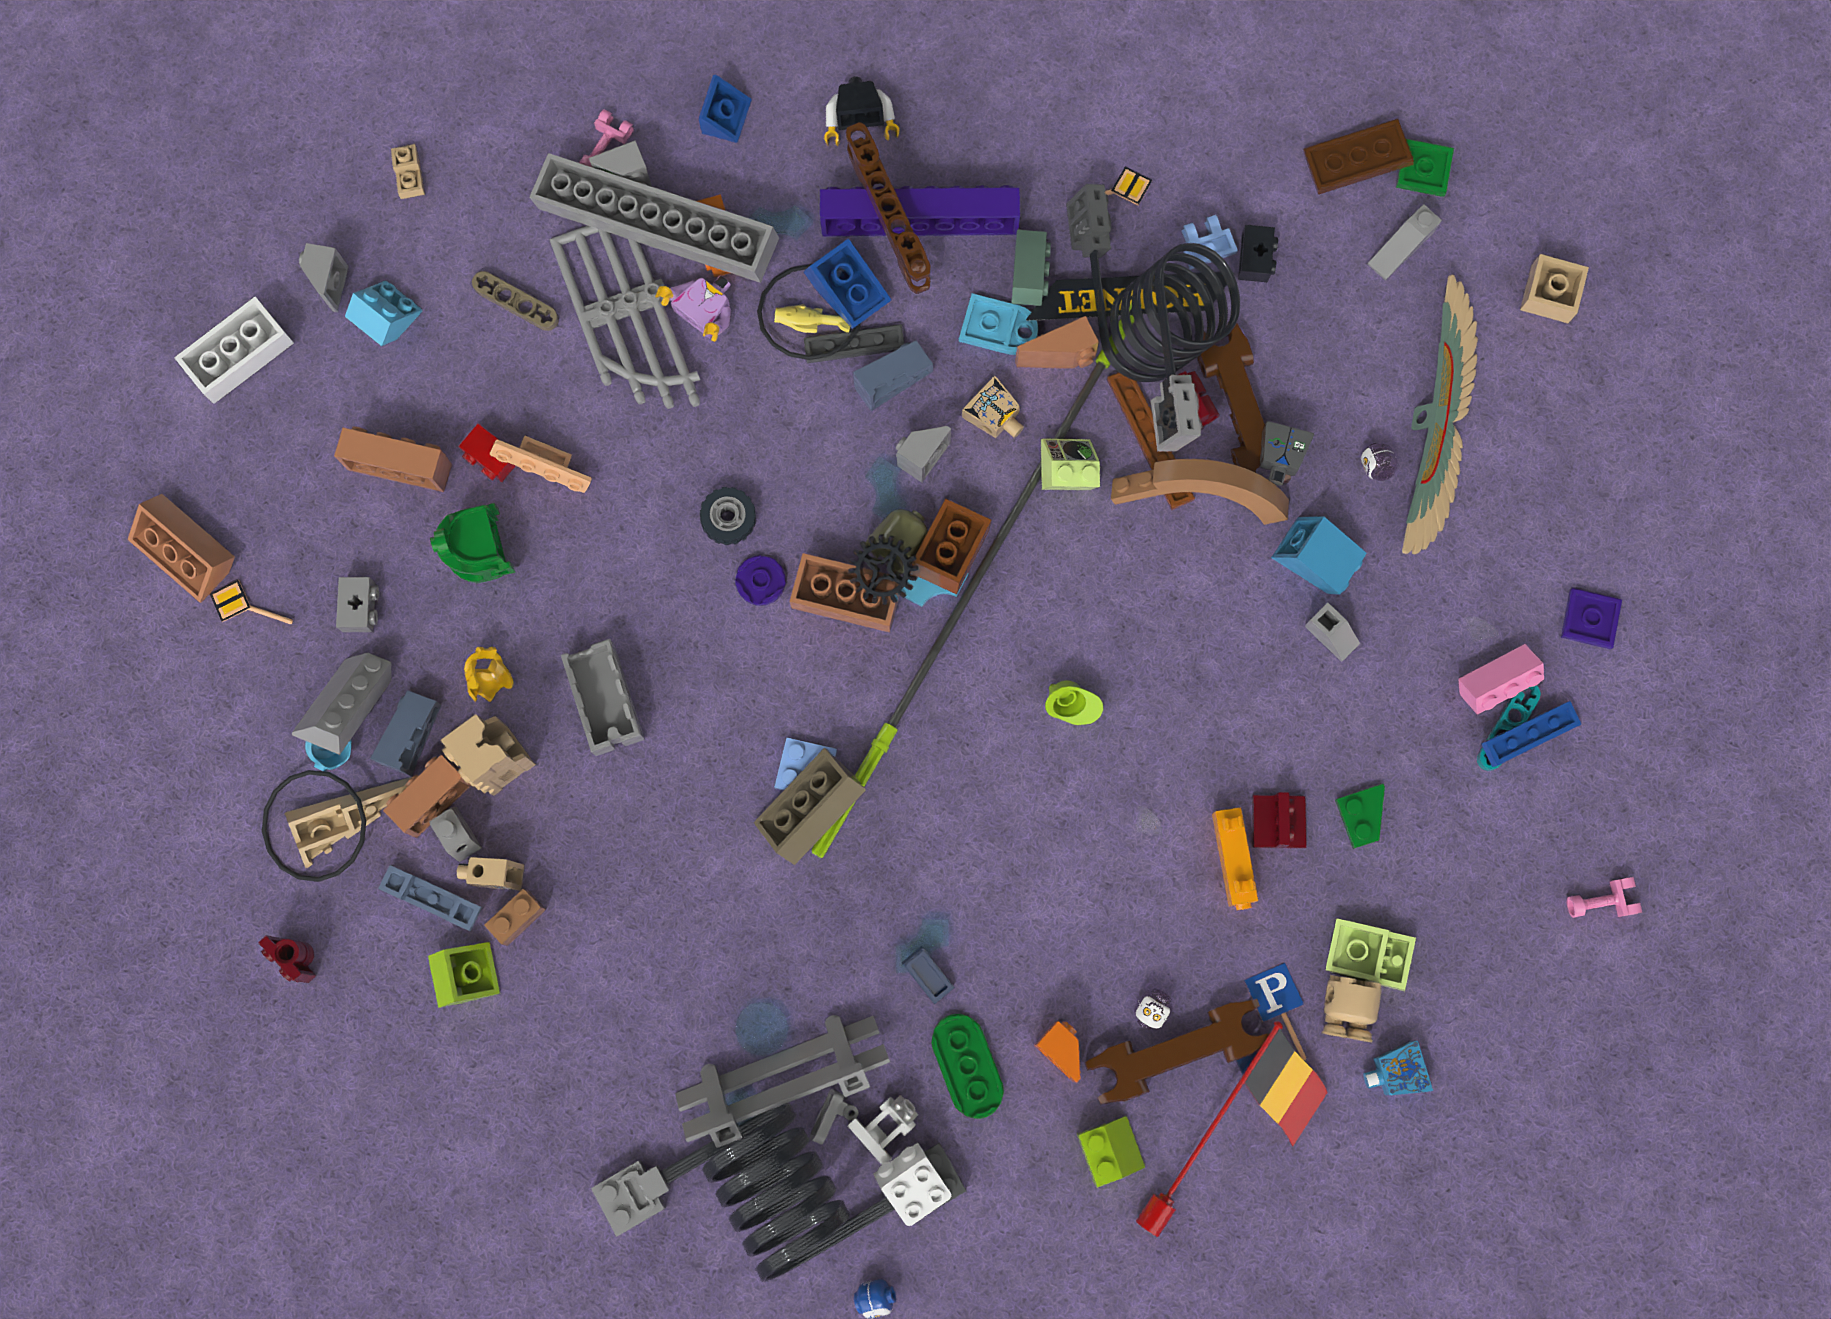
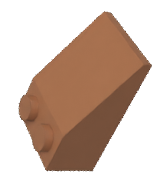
(1061, 348)

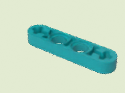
(1505, 723)

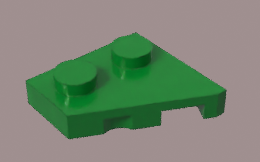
(1362, 815)

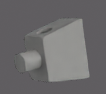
(454, 833)

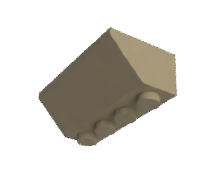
(809, 806)

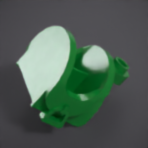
(472, 545)

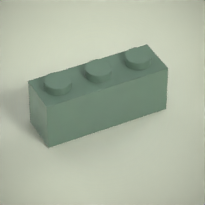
(1030, 267)

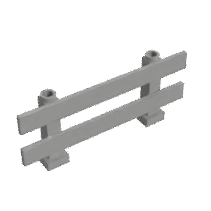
(848, 1072)

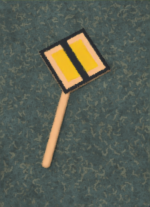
(1130, 186)
(233, 601)

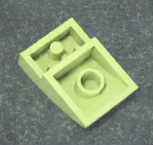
(1370, 954)

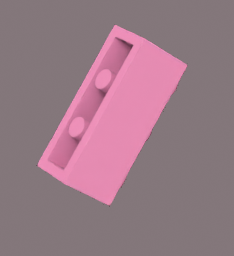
(1501, 679)

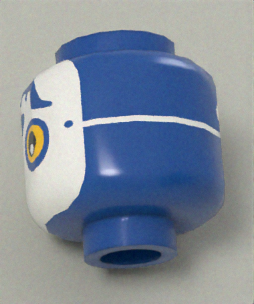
(874, 1298)

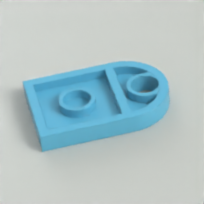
(995, 325)

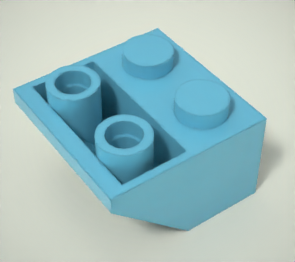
(382, 312)

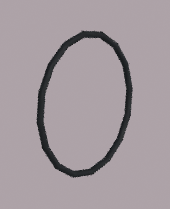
(780, 348)
(362, 831)

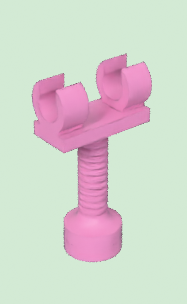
(602, 125)
(1577, 905)

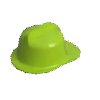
(1072, 703)

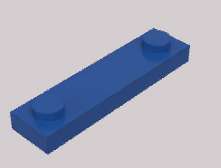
(1531, 733)

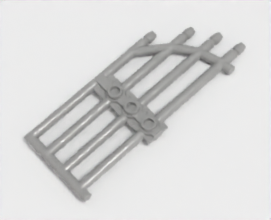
(619, 306)

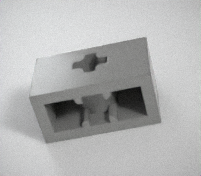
(350, 593)

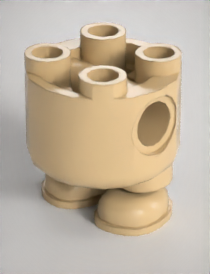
(1351, 1002)

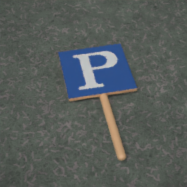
(1276, 996)

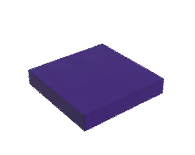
(1591, 618)

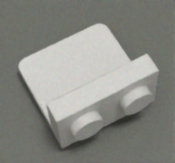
(912, 1185)

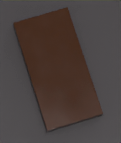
(1358, 156)

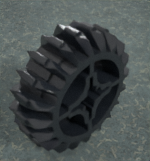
(893, 574)

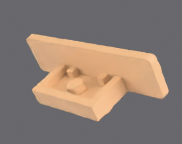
(542, 460)

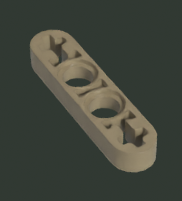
(517, 298)

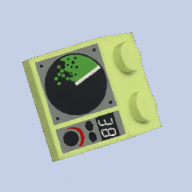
(1069, 465)

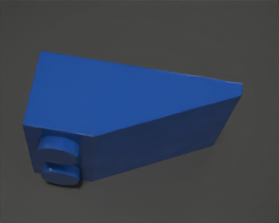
(847, 284)

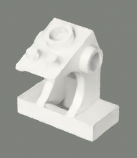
(874, 1138)

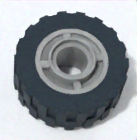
(727, 531)

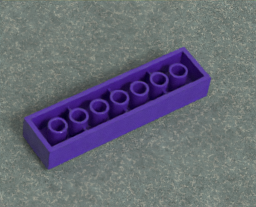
(928, 210)

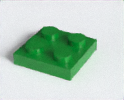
(1429, 171)

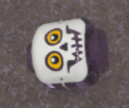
(1379, 461)
(1153, 1009)

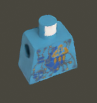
(1400, 1071)

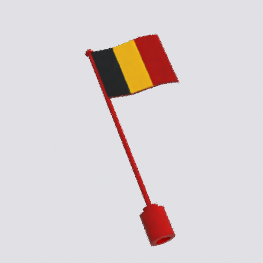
(1280, 1085)

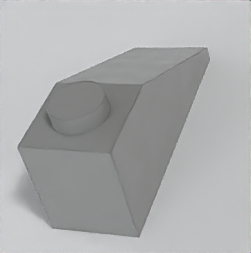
(1405, 242)

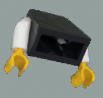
(859, 103)

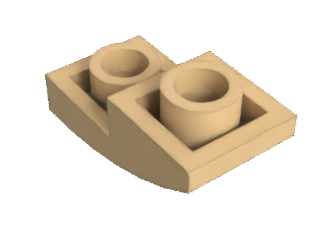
(407, 171)

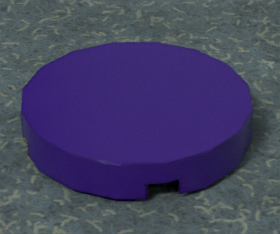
(753, 581)

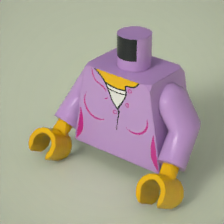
(700, 304)

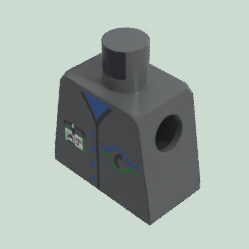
(1283, 450)

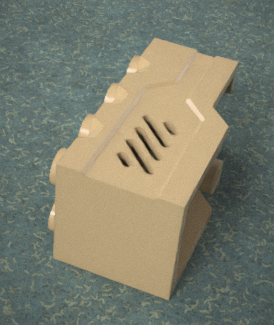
(486, 753)

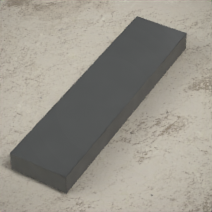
(864, 343)

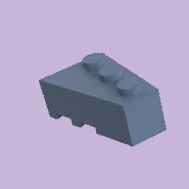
(891, 374)
(407, 733)

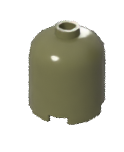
(905, 526)

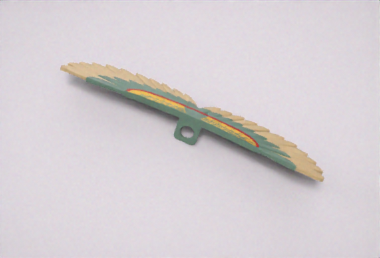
(1442, 450)

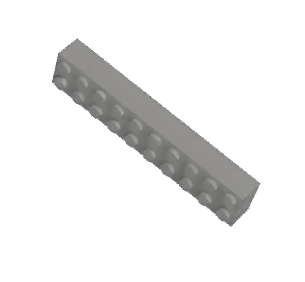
(655, 217)

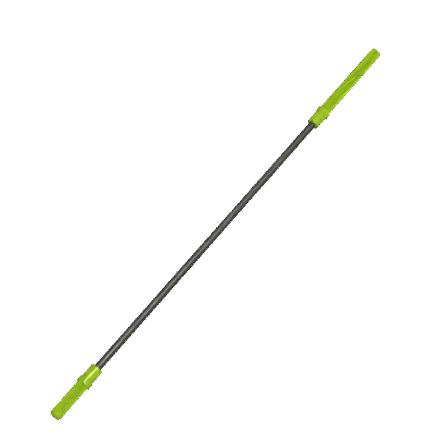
(882, 741)

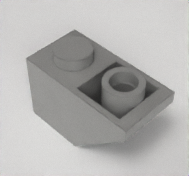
(1333, 632)

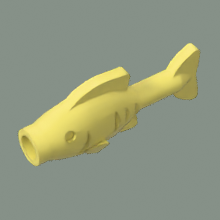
(807, 319)

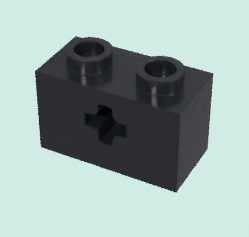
(1251, 265)

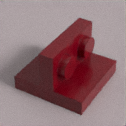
(1279, 821)

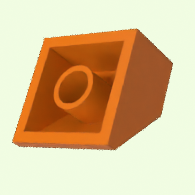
(1061, 1049)

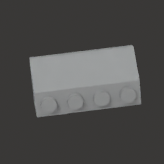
(345, 702)

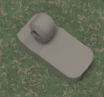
(832, 1106)

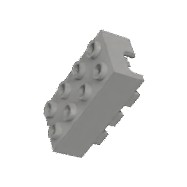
(602, 697)

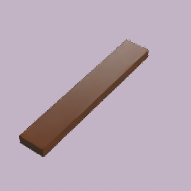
(1142, 425)

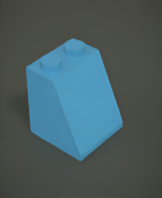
(1320, 554)

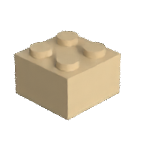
(1554, 288)

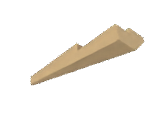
(326, 822)

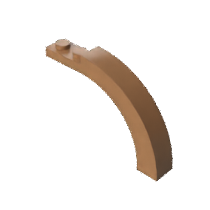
(1206, 477)

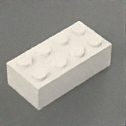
(234, 350)

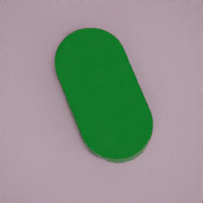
(967, 1066)

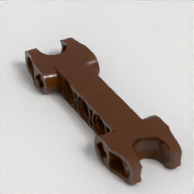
(906, 245)
(1229, 366)
(1135, 1067)

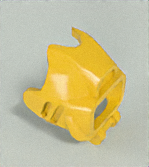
(486, 681)

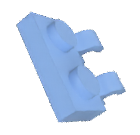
(1218, 240)

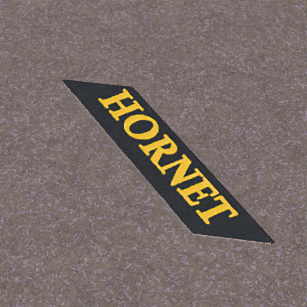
(1077, 299)

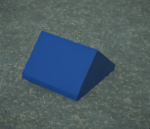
(723, 110)

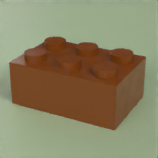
(951, 546)

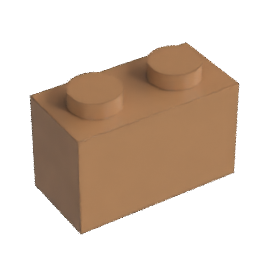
(515, 917)

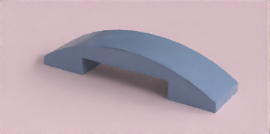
(430, 898)

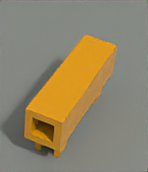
(1235, 858)

